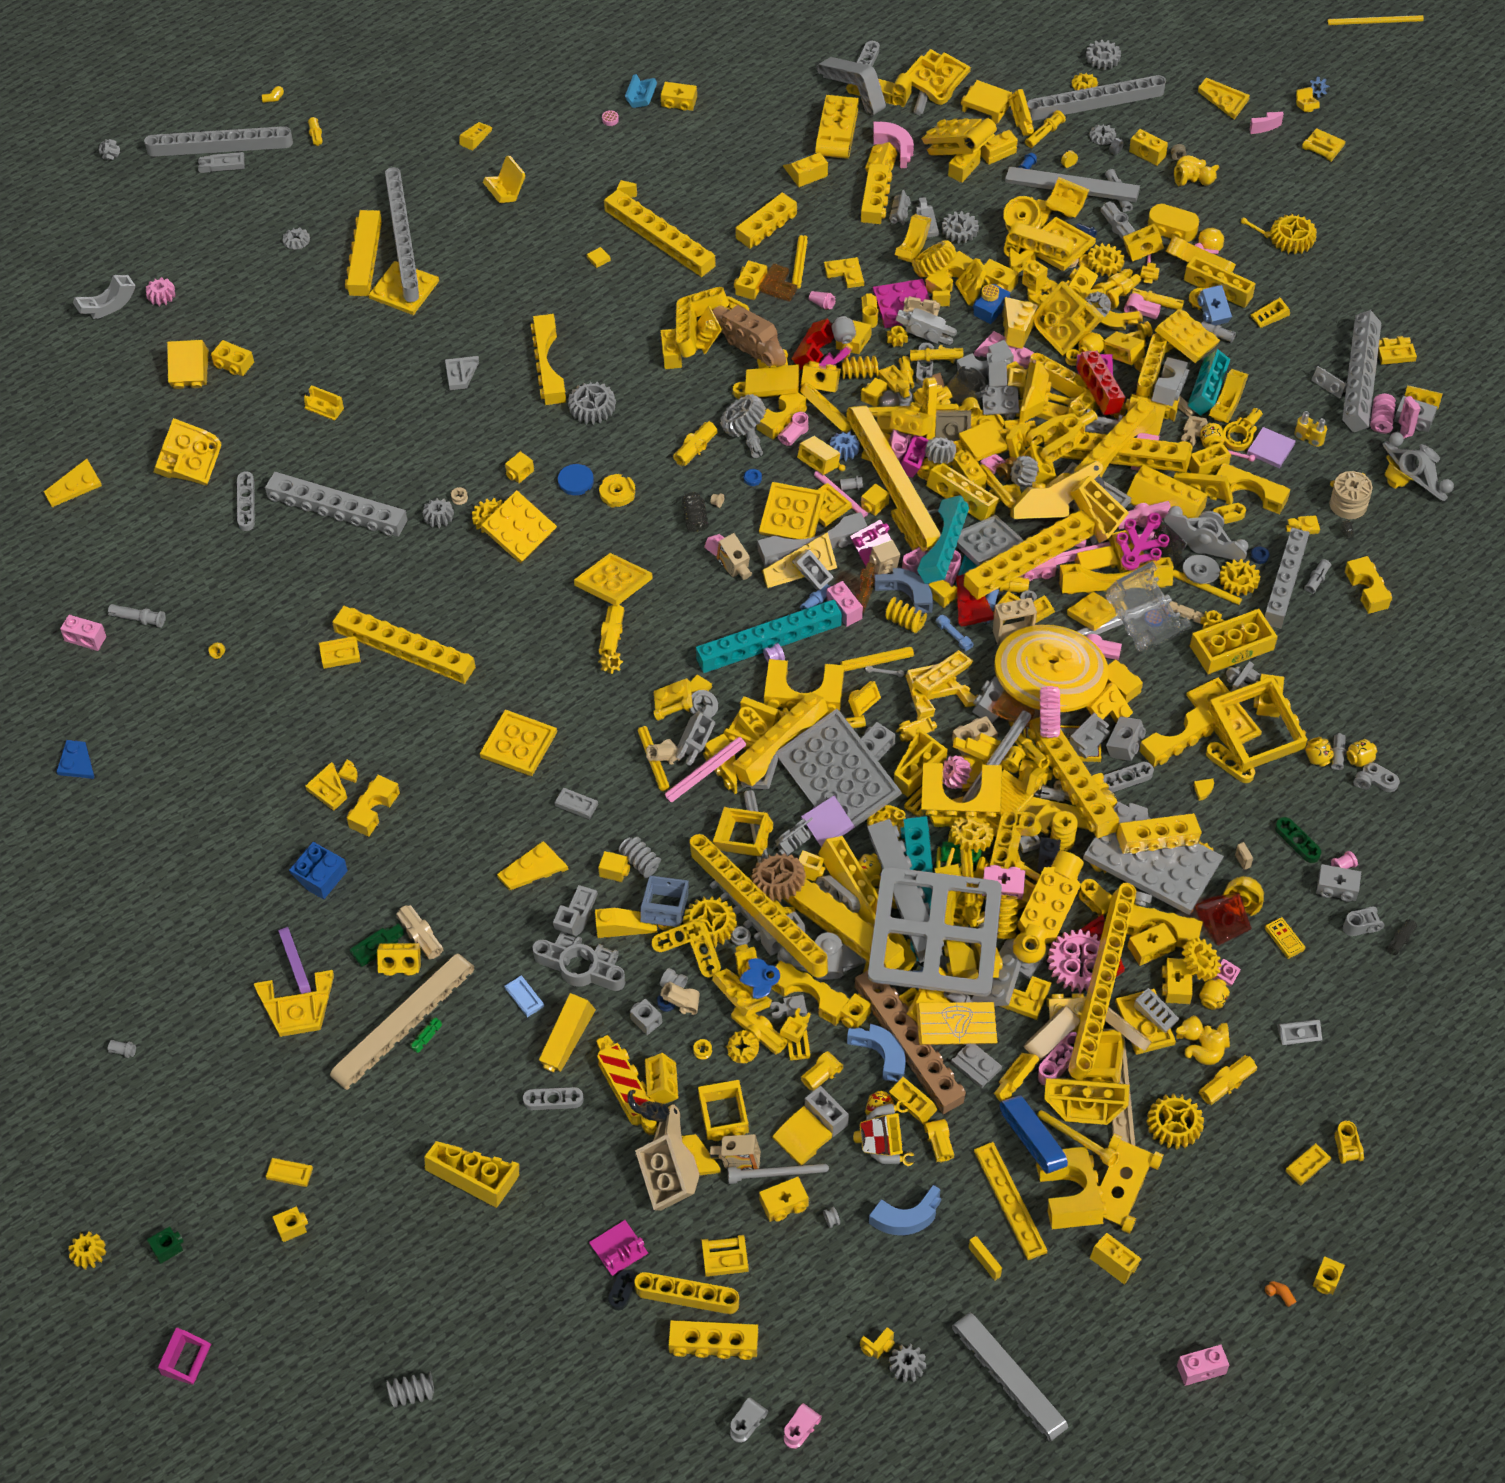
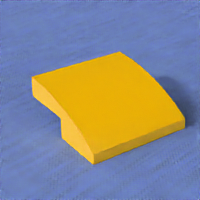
(802, 1135)

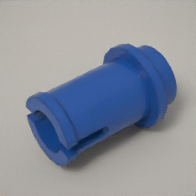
(1029, 160)

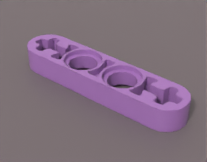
(294, 960)

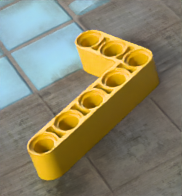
(688, 310)
(1069, 384)

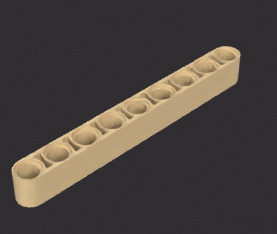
(405, 1017)

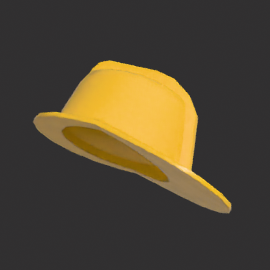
(1394, 475)

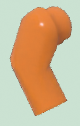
(1281, 1290)

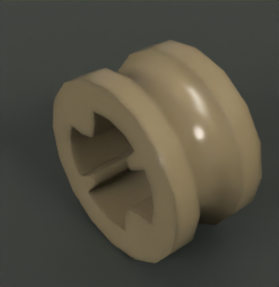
(1178, 148)

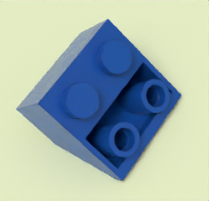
(319, 870)

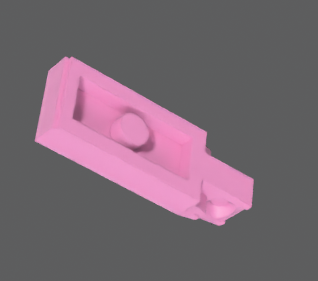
(1409, 416)

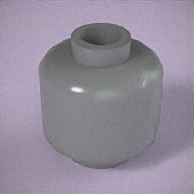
(843, 329)

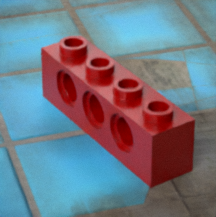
(1100, 382)

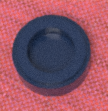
(1259, 555)

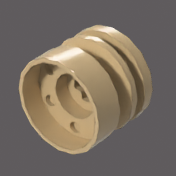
(1351, 495)

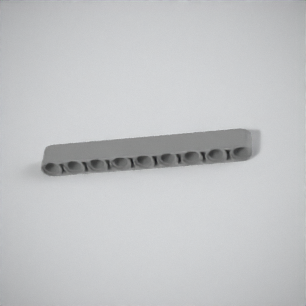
(1097, 97)
(218, 141)

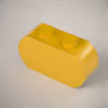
(1174, 222)

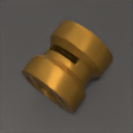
(1005, 468)

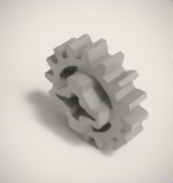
(1103, 54)
(960, 227)

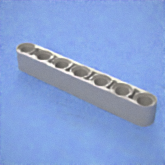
(1011, 1376)

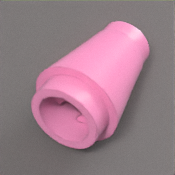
(822, 299)

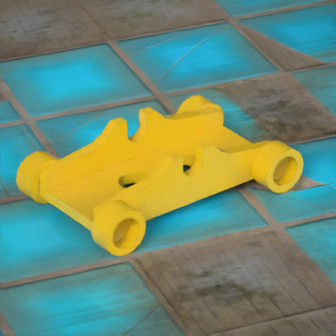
(1139, 1162)

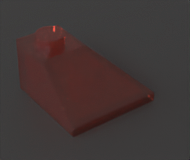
(1223, 917)

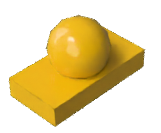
(864, 698)

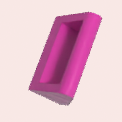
(173, 1352)

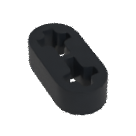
(618, 1287)

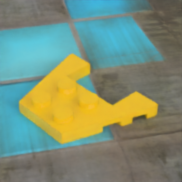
(922, 703)
(297, 1012)

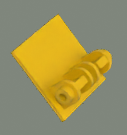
(707, 330)

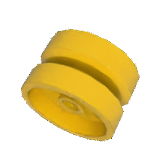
(1024, 211)

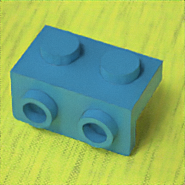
(640, 92)

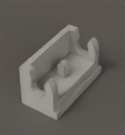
(1102, 425)
(1089, 735)

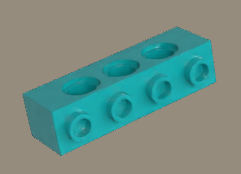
(1209, 382)

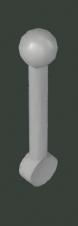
(900, 673)

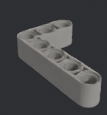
(856, 74)

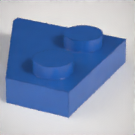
(75, 760)

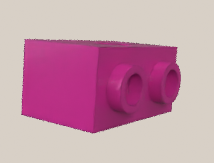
(914, 455)

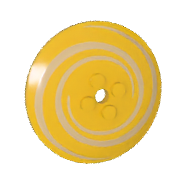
(1025, 667)

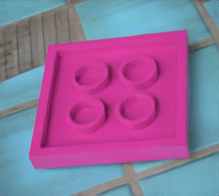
(892, 297)

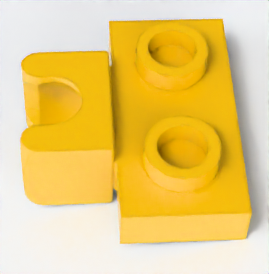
(1017, 440)

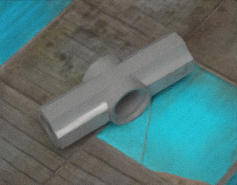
(1117, 219)

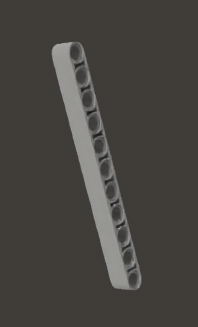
(402, 235)

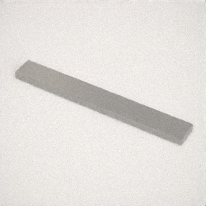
(1096, 187)

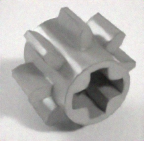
(109, 149)

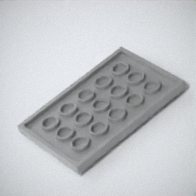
(837, 763)
(1168, 874)

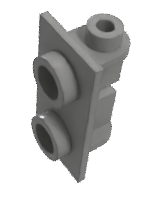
(900, 208)
(1329, 382)

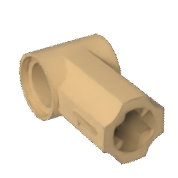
(665, 751)
(684, 998)

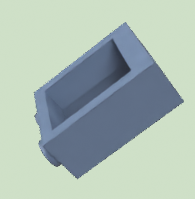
(664, 914)

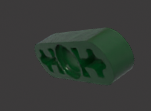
(1296, 831)

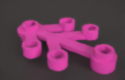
(1140, 543)

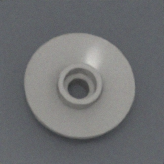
(1201, 569)

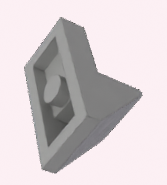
(997, 369)

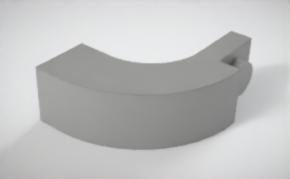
(109, 301)
(575, 917)

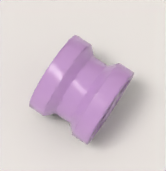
(774, 653)

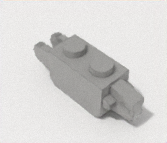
(926, 326)
(696, 734)

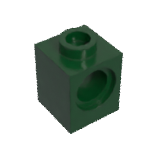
(164, 1253)

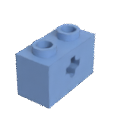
(1219, 311)

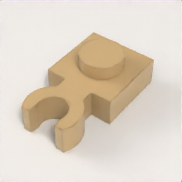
(1193, 428)

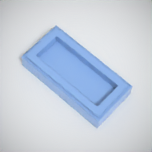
(524, 996)

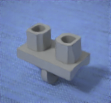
(1247, 674)

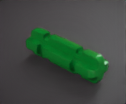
(426, 1034)

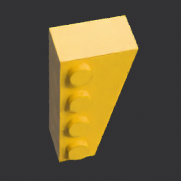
(476, 1174)

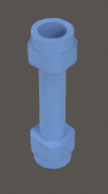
(944, 623)

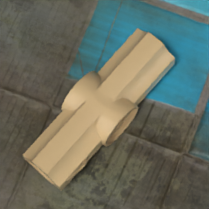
(419, 931)

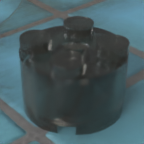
(967, 384)

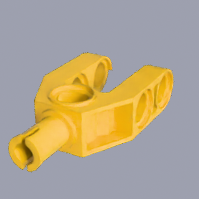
(1070, 425)

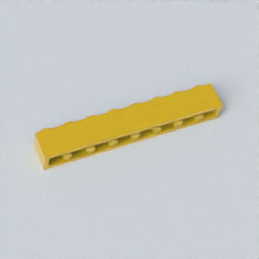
(848, 872)
(848, 926)

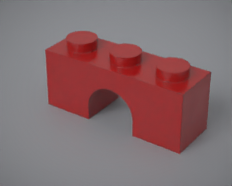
(816, 337)

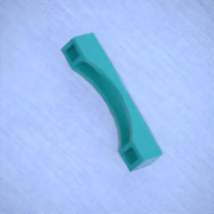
(936, 562)

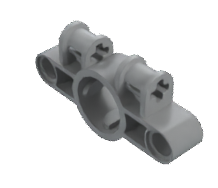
(568, 947)

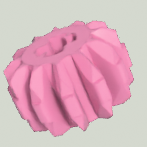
(160, 291)
(956, 772)

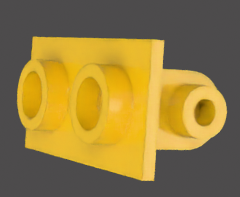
(1423, 395)
(908, 729)

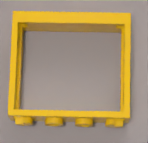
(1231, 738)

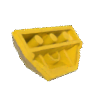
(1035, 391)
(1087, 1099)

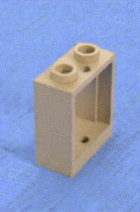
(1008, 611)

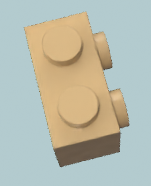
(885, 557)

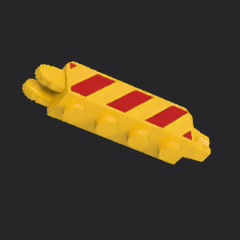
(622, 1079)

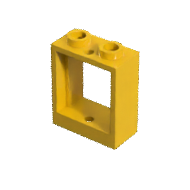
(726, 825)
(718, 1092)

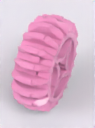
(1050, 711)

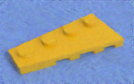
(785, 571)

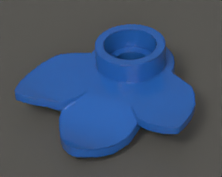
(757, 977)

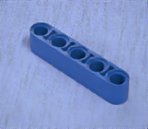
(1033, 1134)

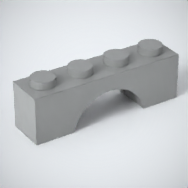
(1171, 382)

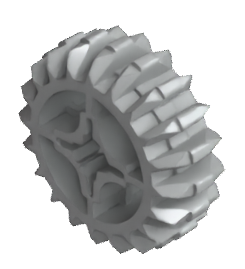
(591, 402)
(743, 415)

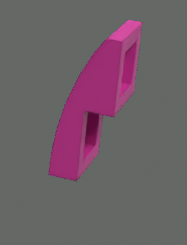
(830, 359)

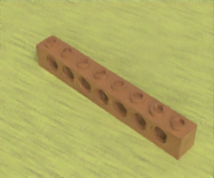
(944, 1099)

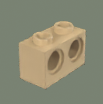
(973, 729)

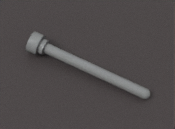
(736, 1174)

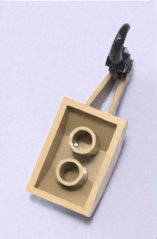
(665, 1162)

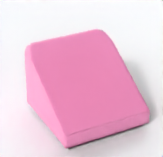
(712, 543)

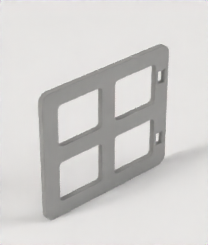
(935, 932)

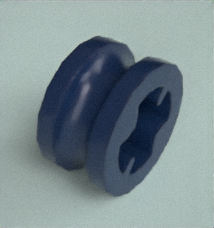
(666, 1008)

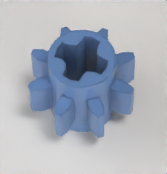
(1323, 87)

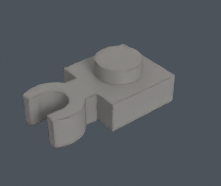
(789, 1007)

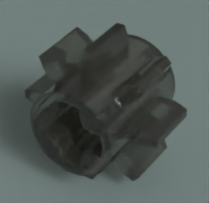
(889, 399)

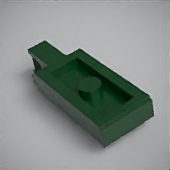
(367, 949)

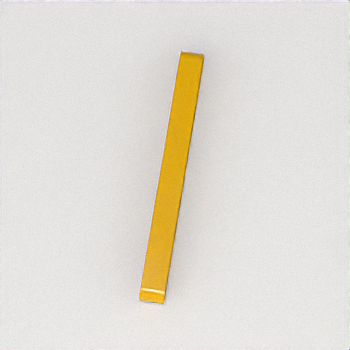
(893, 477)
(1122, 901)
(759, 906)

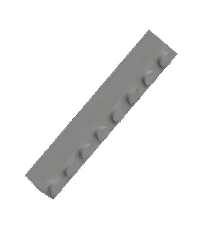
(907, 897)

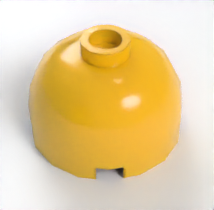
(1250, 892)

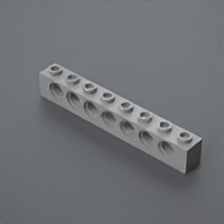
(1362, 371)
(336, 504)

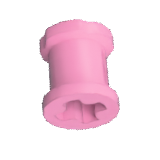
(1346, 861)

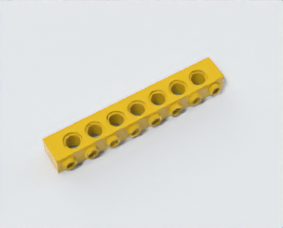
(659, 233)
(1135, 452)
(1029, 554)
(404, 644)
(1076, 781)

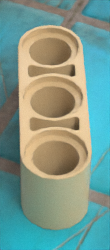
(1052, 1033)

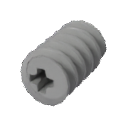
(640, 856)
(410, 1389)

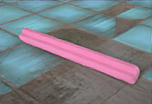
(705, 769)

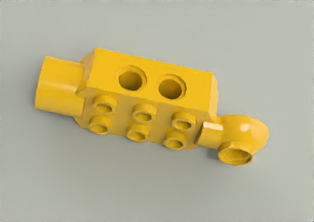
(1048, 906)

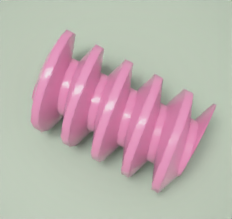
(1383, 413)

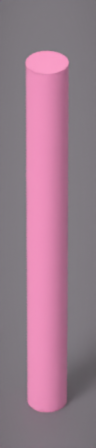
(855, 506)

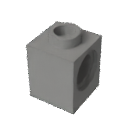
(649, 1023)

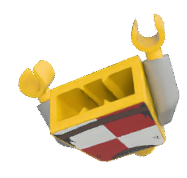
(882, 1135)

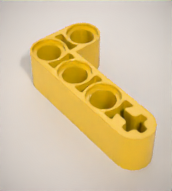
(893, 93)
(1038, 241)
(1186, 251)
(1014, 833)

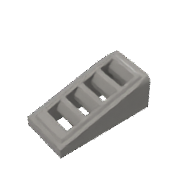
(1160, 1006)

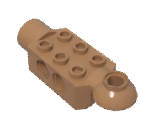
(751, 334)

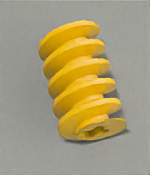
(859, 367)
(904, 616)
(1064, 829)
(1007, 917)

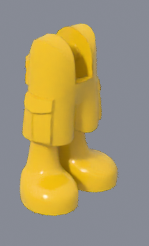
(1119, 285)

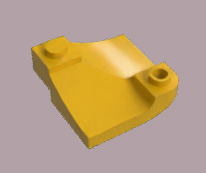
(937, 75)
(1066, 318)
(188, 453)

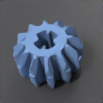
(845, 444)

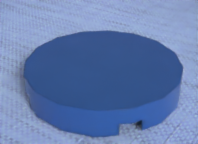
(575, 479)

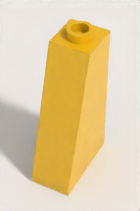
(566, 1032)

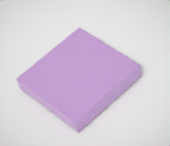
(1271, 447)
(828, 820)

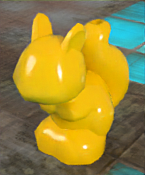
(1192, 169)
(1212, 1040)

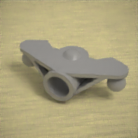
(1427, 457)
(1206, 534)
(839, 956)

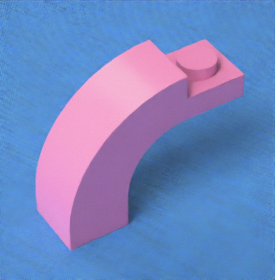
(897, 136)

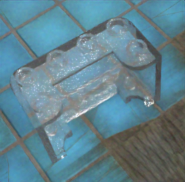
(1145, 609)

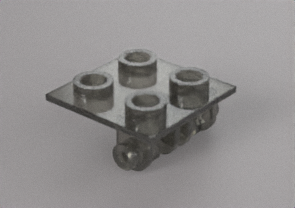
(1175, 546)

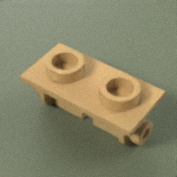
(928, 305)

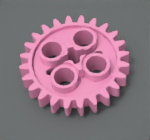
(1061, 959)

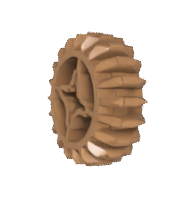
(779, 876)

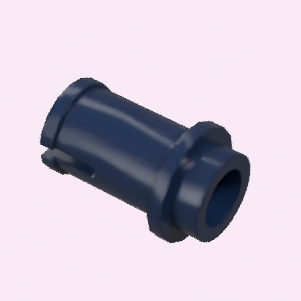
(1090, 231)

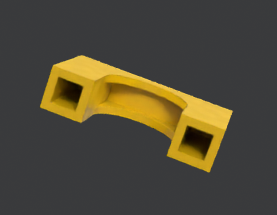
(781, 695)
(986, 802)
(1084, 1207)

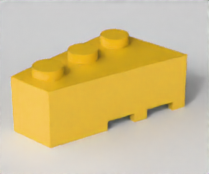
(910, 769)

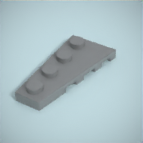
(1004, 985)

